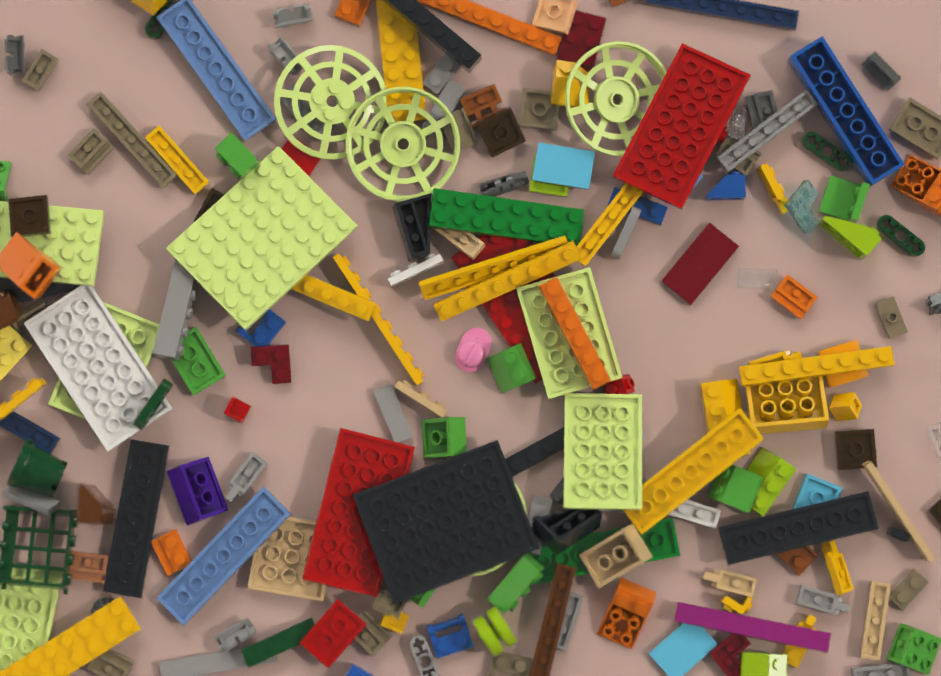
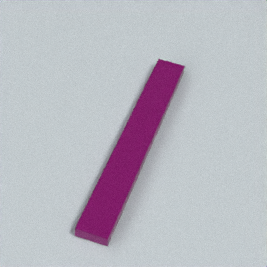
(752, 627)

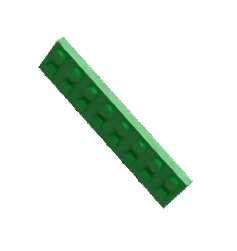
(504, 217)
(660, 541)

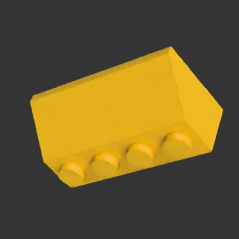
(719, 401)

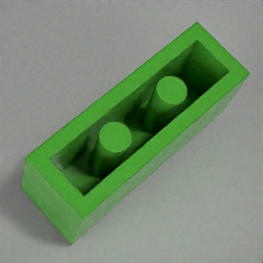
(516, 584)

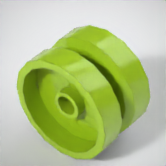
(494, 631)

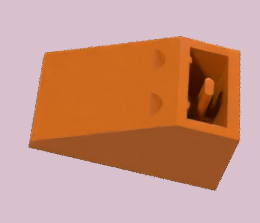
(920, 184)
(28, 266)
(626, 613)

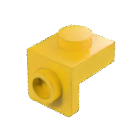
(731, 605)

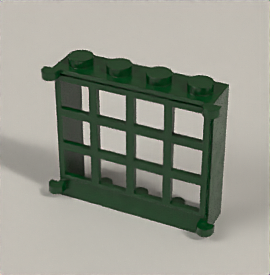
(8, 548)

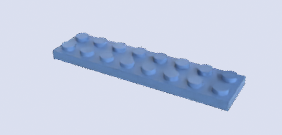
(216, 68)
(224, 556)

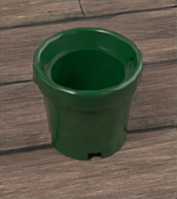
(36, 470)

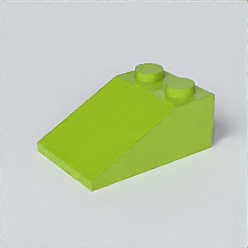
(855, 237)

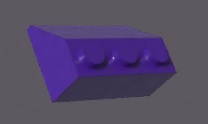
(197, 490)

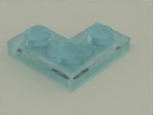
(799, 207)

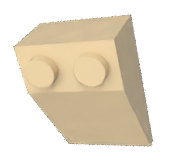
(615, 555)

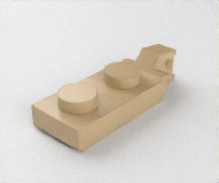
(731, 582)

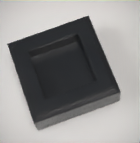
(897, 534)

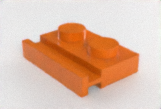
(352, 10)
(793, 296)
(171, 552)

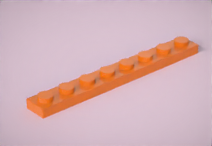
(498, 23)

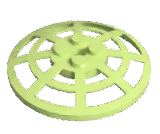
(607, 89)
(318, 100)
(389, 143)

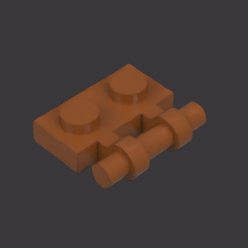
(480, 101)

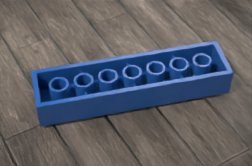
(845, 111)

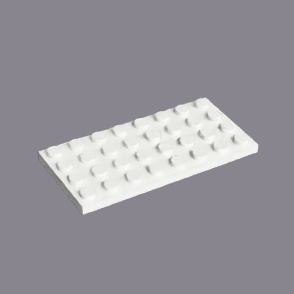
(96, 364)

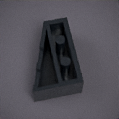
(413, 223)
(565, 527)

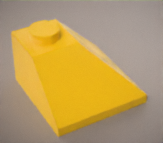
(559, 80)

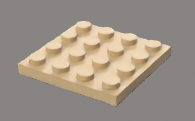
(281, 562)

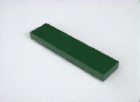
(276, 643)

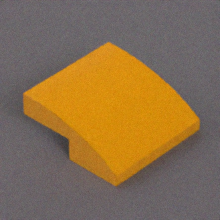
(839, 379)

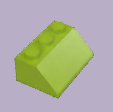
(775, 474)
(763, 664)

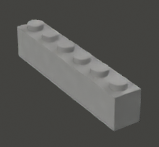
(176, 314)

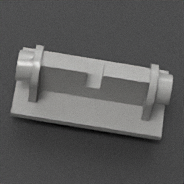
(285, 18)
(283, 50)
(239, 631)

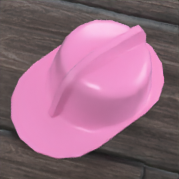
(473, 349)

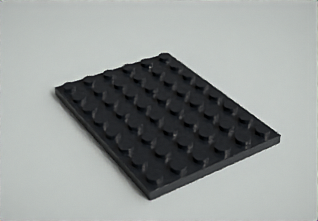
(445, 522)

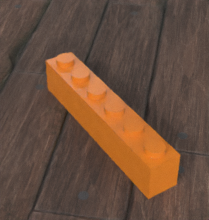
(574, 333)

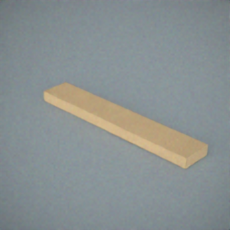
(898, 511)

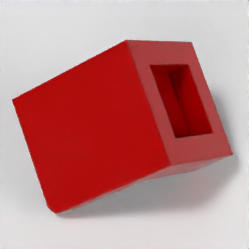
(237, 409)

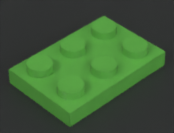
(198, 363)

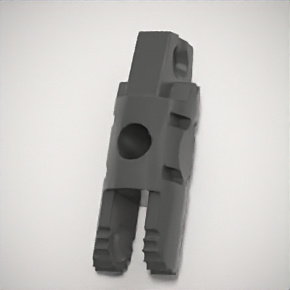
(504, 184)

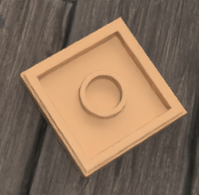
(555, 15)

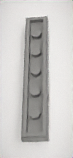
(766, 131)
(207, 663)

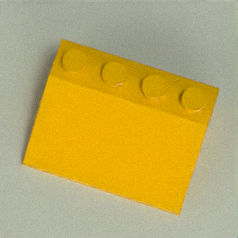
(787, 405)

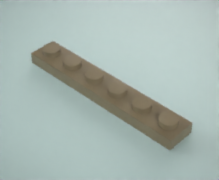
(132, 140)

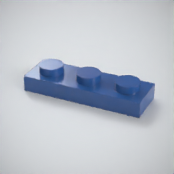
(650, 210)

